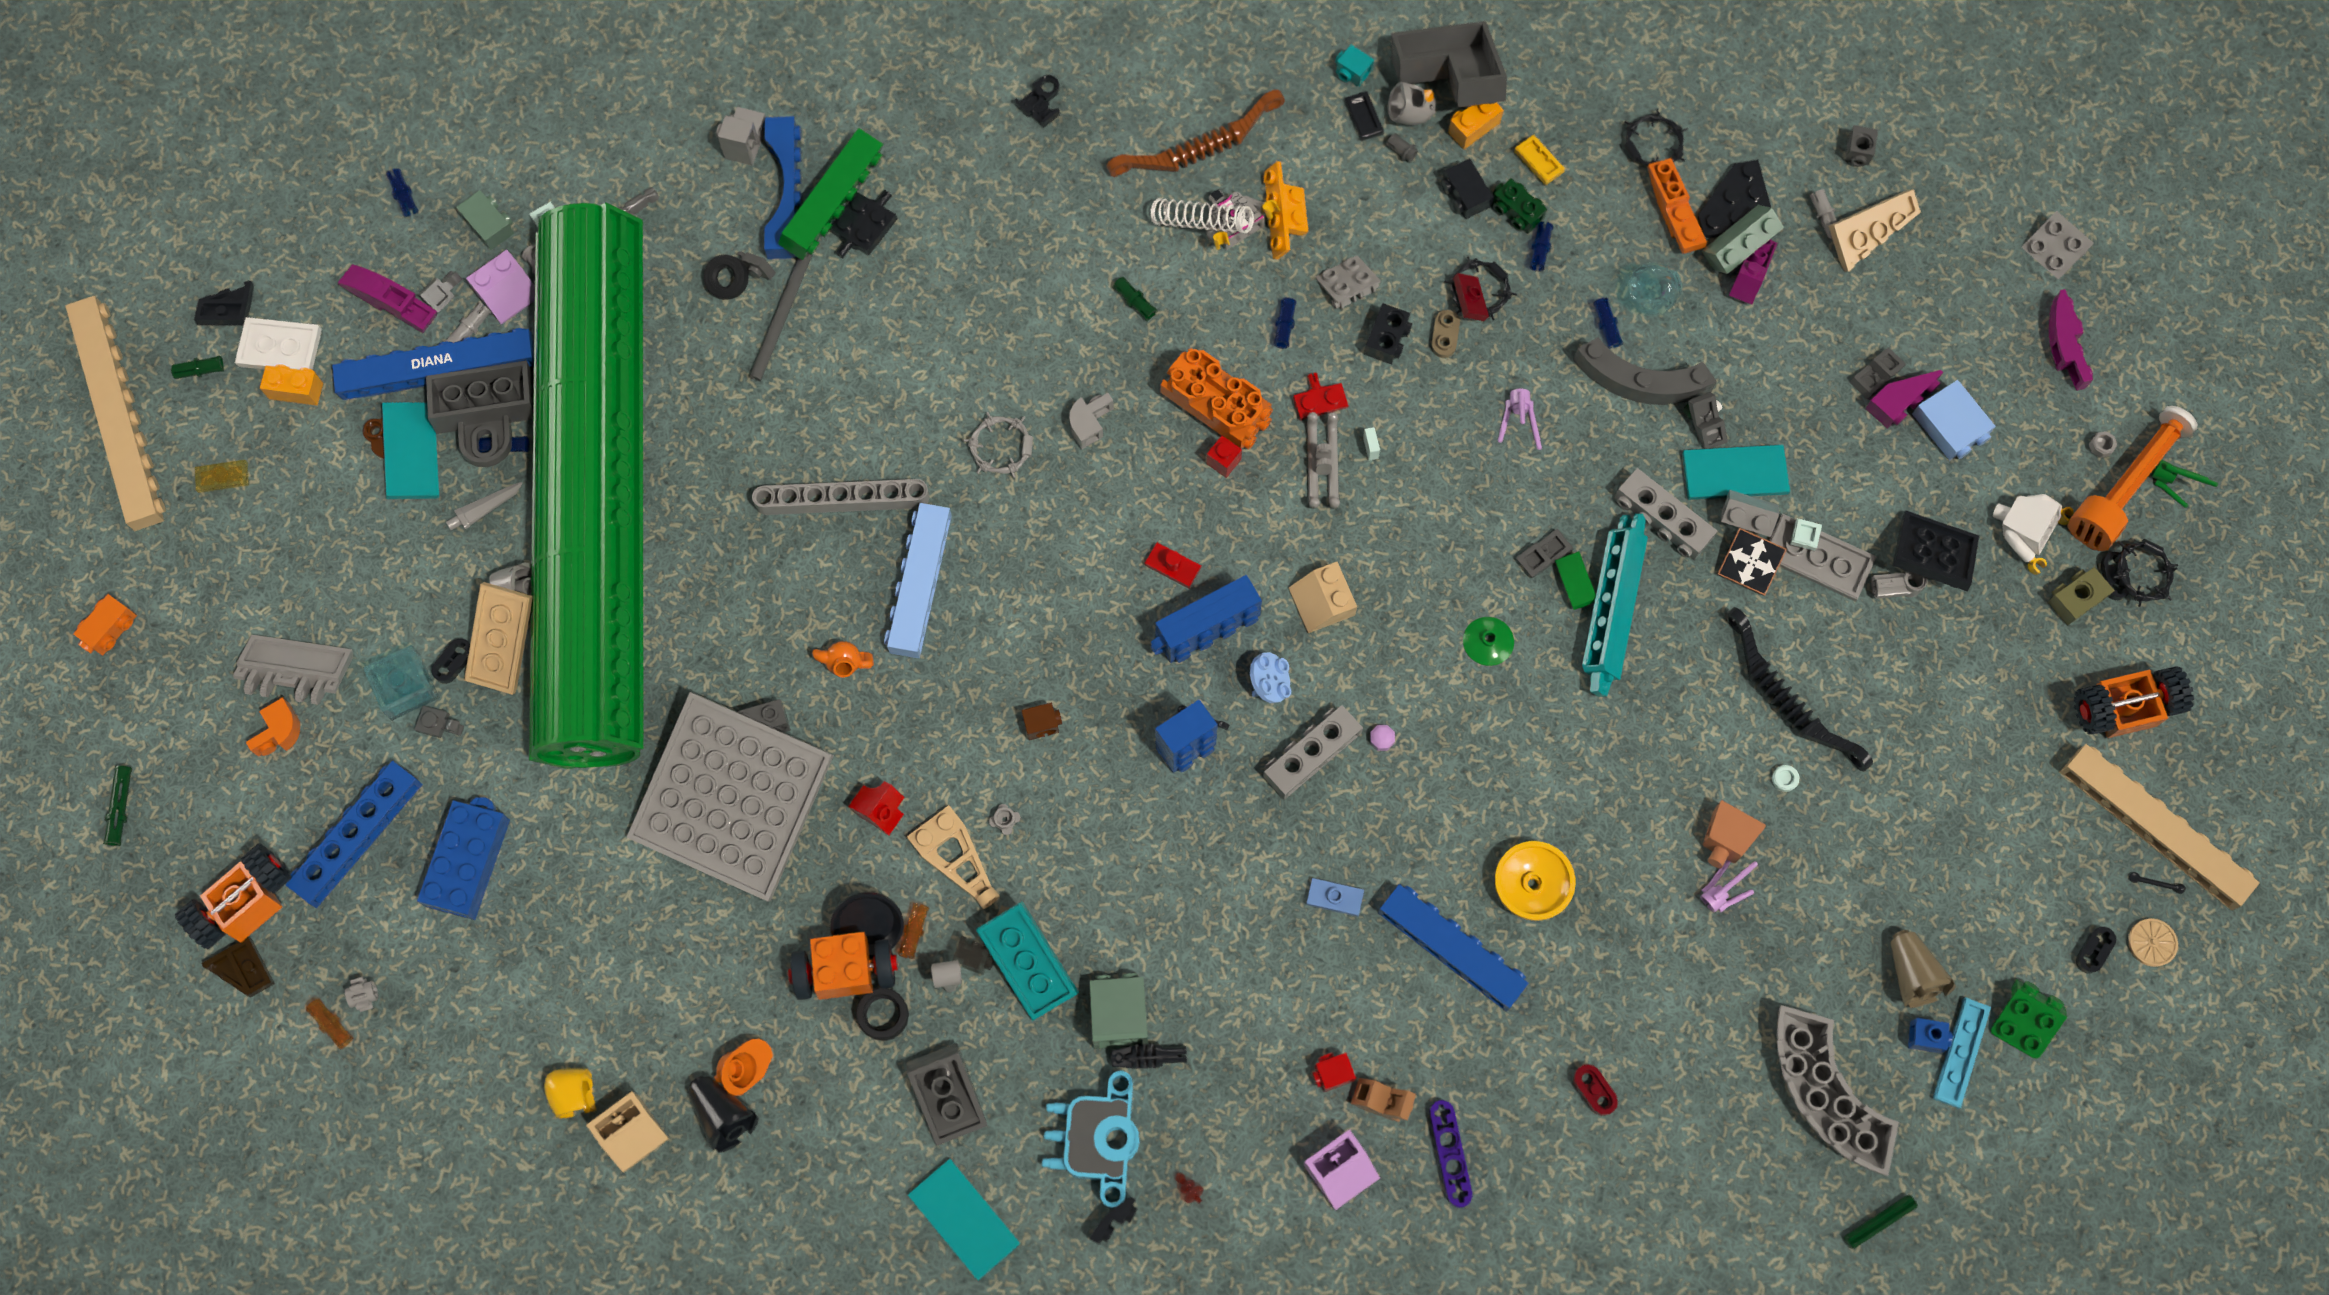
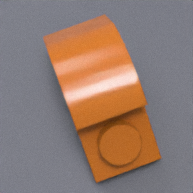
(282, 730)

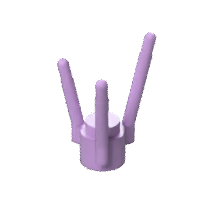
(1520, 404)
(1717, 895)

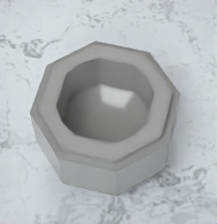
(2103, 444)

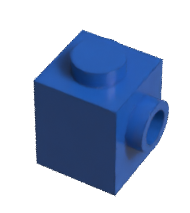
(1929, 1035)

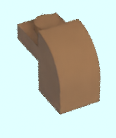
(1383, 1100)

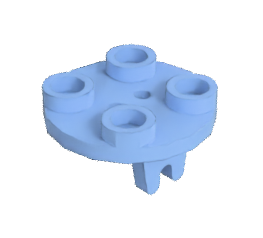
(1270, 677)

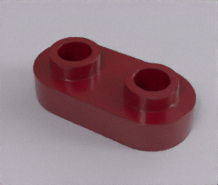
(1597, 1088)

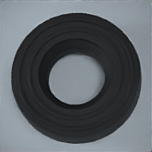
(740, 277)

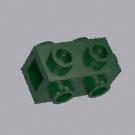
(1518, 205)

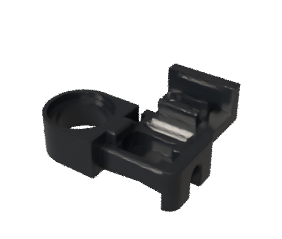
(1039, 106)

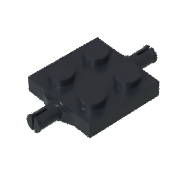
(863, 224)

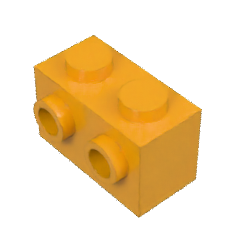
(1474, 123)
(291, 384)

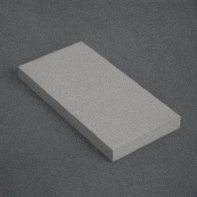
(1831, 565)

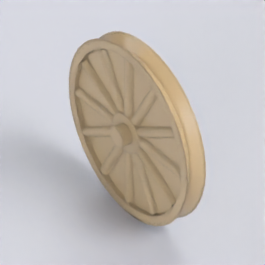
(2153, 942)

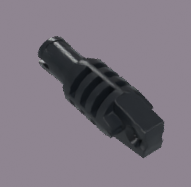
(1147, 1056)

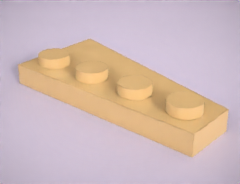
(1865, 230)

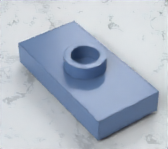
(1335, 897)

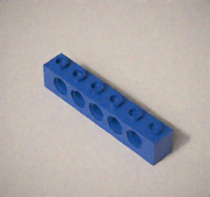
(353, 848)

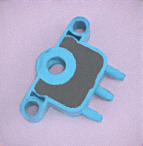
(1085, 1137)

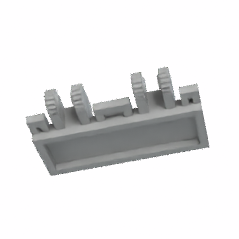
(287, 662)

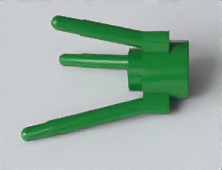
(2167, 472)

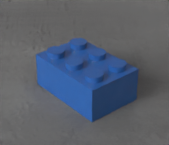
(1186, 737)

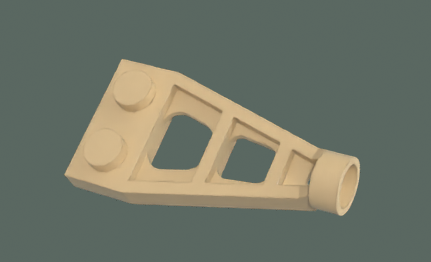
(938, 831)

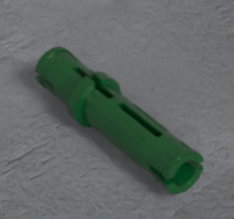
(113, 836)

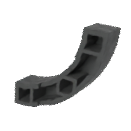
(1640, 383)

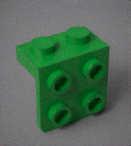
(2029, 1019)

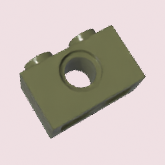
(2090, 585)

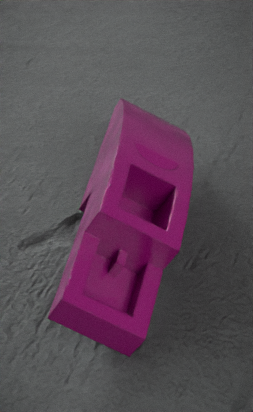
(388, 295)
(2063, 337)

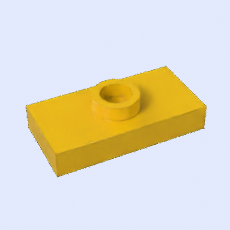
(1539, 160)

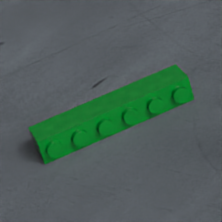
(830, 194)

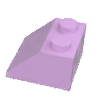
(503, 286)

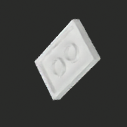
(277, 342)

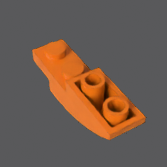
(1674, 206)

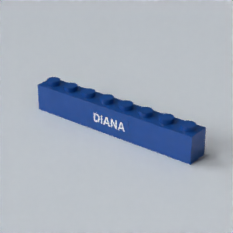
(409, 368)

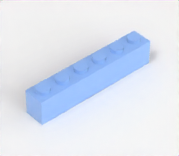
(918, 581)

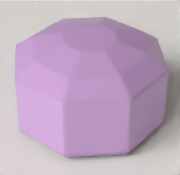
(1382, 737)

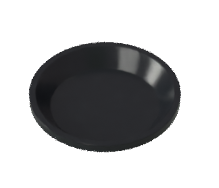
(871, 914)

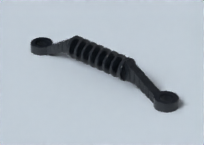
(1813, 729)

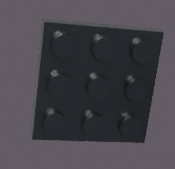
(1936, 551)

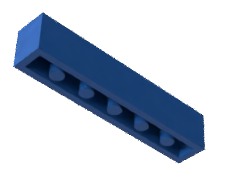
(1453, 948)

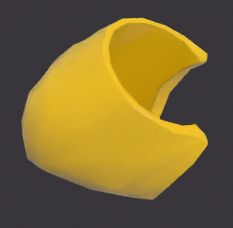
(569, 1091)

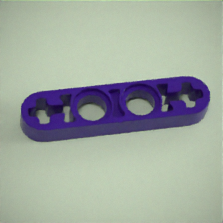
(1453, 1153)

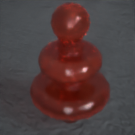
(1193, 1193)

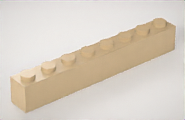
(2160, 827)

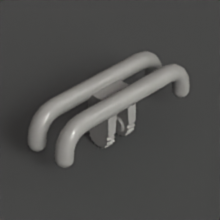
(1322, 460)

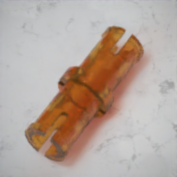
(913, 931)
(329, 1023)

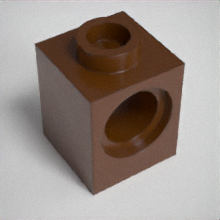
(1041, 721)

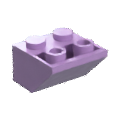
(1341, 1169)

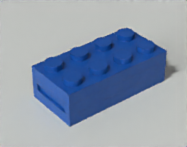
(1207, 620)
(464, 858)

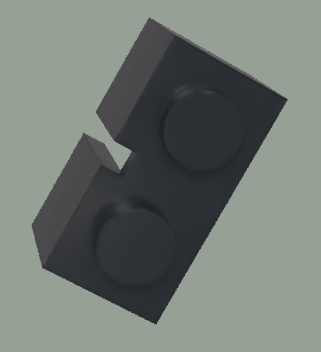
(1467, 189)

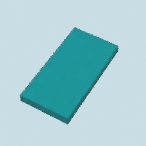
(409, 451)
(1739, 469)
(1027, 961)
(964, 1219)

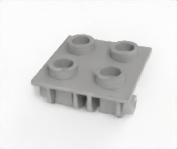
(2057, 245)
(1347, 281)

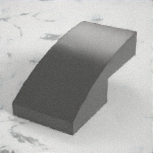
(1877, 373)
(1707, 422)
(1543, 554)

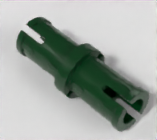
(1135, 298)

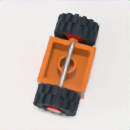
(2133, 701)
(237, 900)

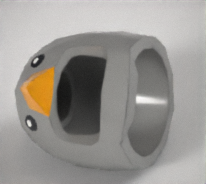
(1411, 104)

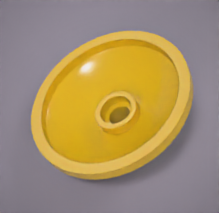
(1539, 863)

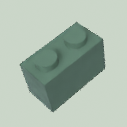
(485, 219)

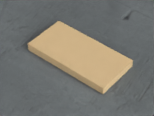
(498, 638)

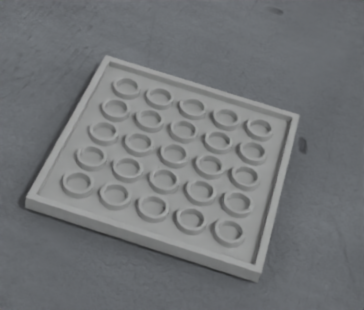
(730, 796)

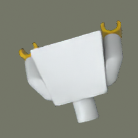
(2030, 524)

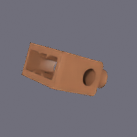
(1730, 834)

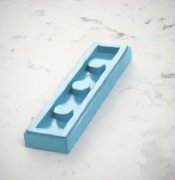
(1961, 1053)

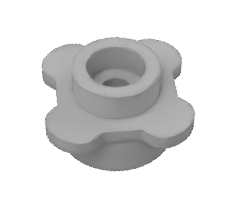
(1012, 818)

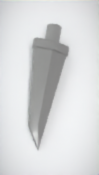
(474, 511)

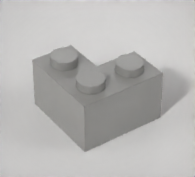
(741, 135)

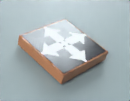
(1752, 561)

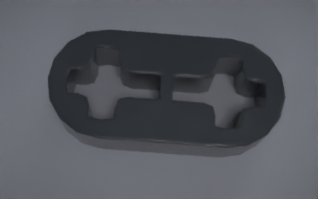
(2108, 573)
(447, 657)
(2101, 953)

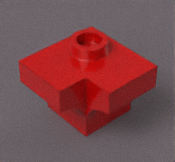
(879, 806)

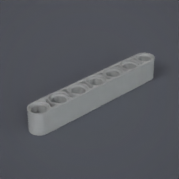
(830, 491)

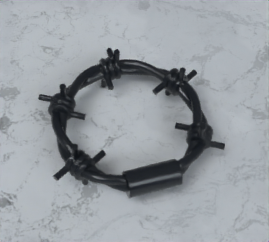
(1653, 117)
(1497, 271)
(2155, 549)

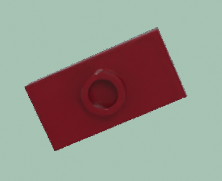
(1471, 297)

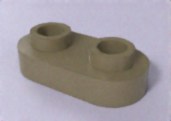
(1445, 332)

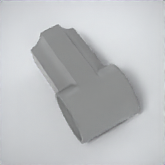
(1897, 585)
(947, 975)

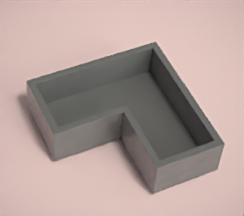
(1456, 53)

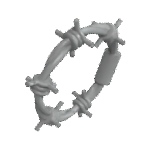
(1026, 446)

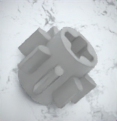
(361, 994)

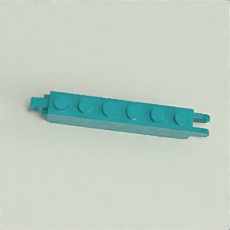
(1615, 603)

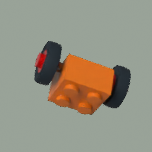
(841, 967)

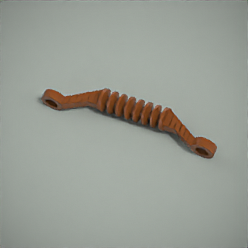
(1169, 161)

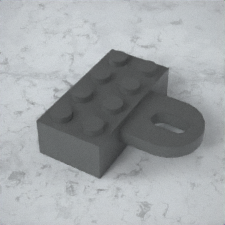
(481, 404)

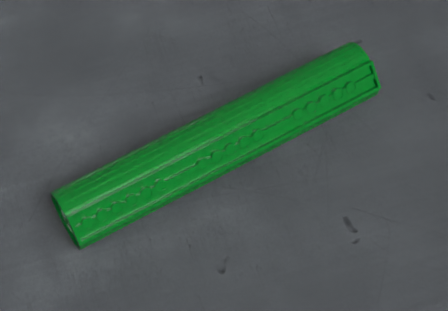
(587, 489)

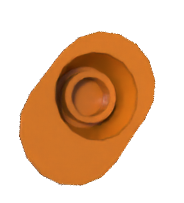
(744, 1066)

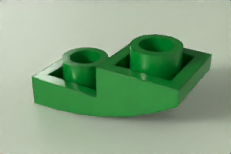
(1576, 580)

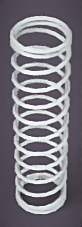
(1237, 222)

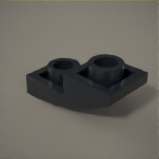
(1119, 1214)

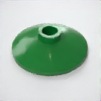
(1488, 652)

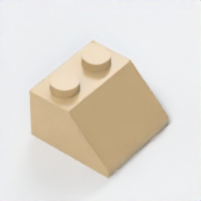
(1323, 597)

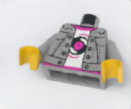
(1229, 238)

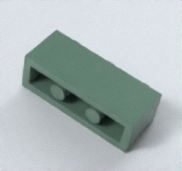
(1742, 239)

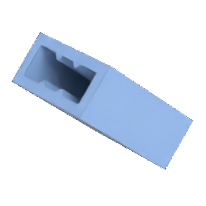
(1954, 421)

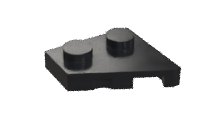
(225, 307)

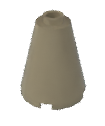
(1918, 971)

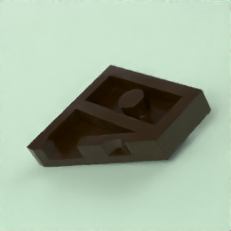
(241, 968)

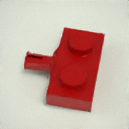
(1320, 398)

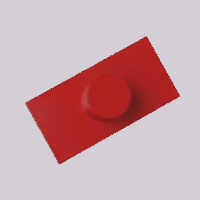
(1173, 565)

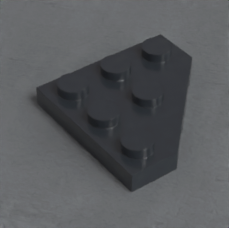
(1734, 198)

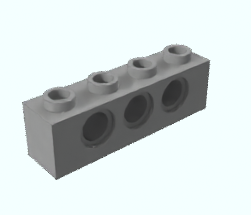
(1663, 502)
(1286, 782)

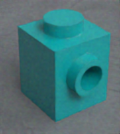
(1353, 65)

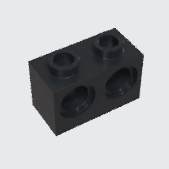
(1384, 333)

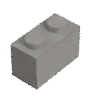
(1750, 513)

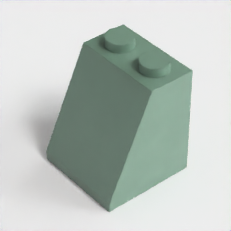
(1118, 1011)

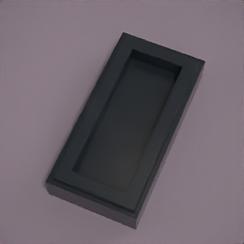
(1364, 116)

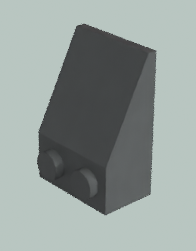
(946, 1094)

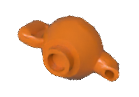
(842, 656)

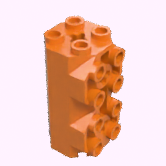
(1216, 398)

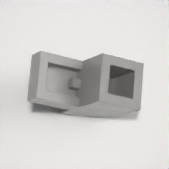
(1084, 419)

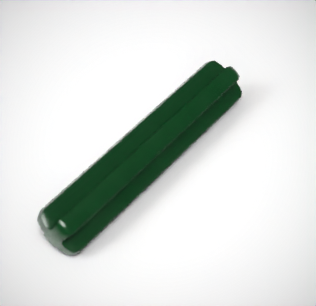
(1880, 1221)

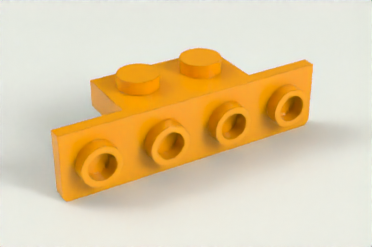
(1292, 214)

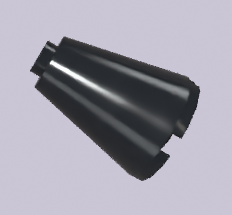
(720, 1114)

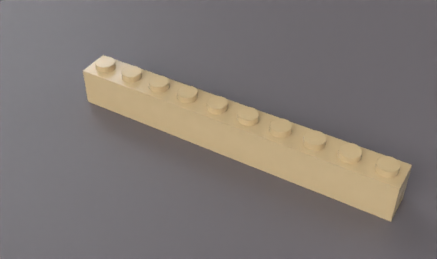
(115, 413)

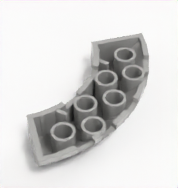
(1825, 1097)

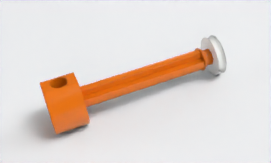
(2101, 519)

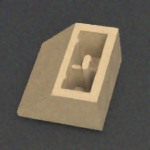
(627, 1131)

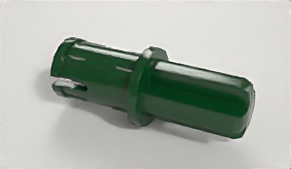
(197, 367)

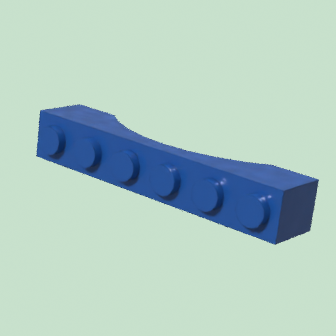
(781, 141)

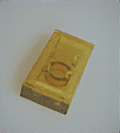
(221, 476)

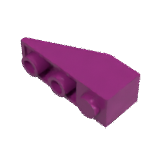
(1753, 273)
(1896, 397)

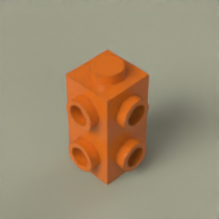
(104, 625)

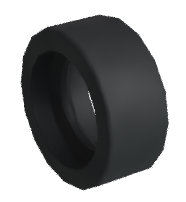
(868, 999)

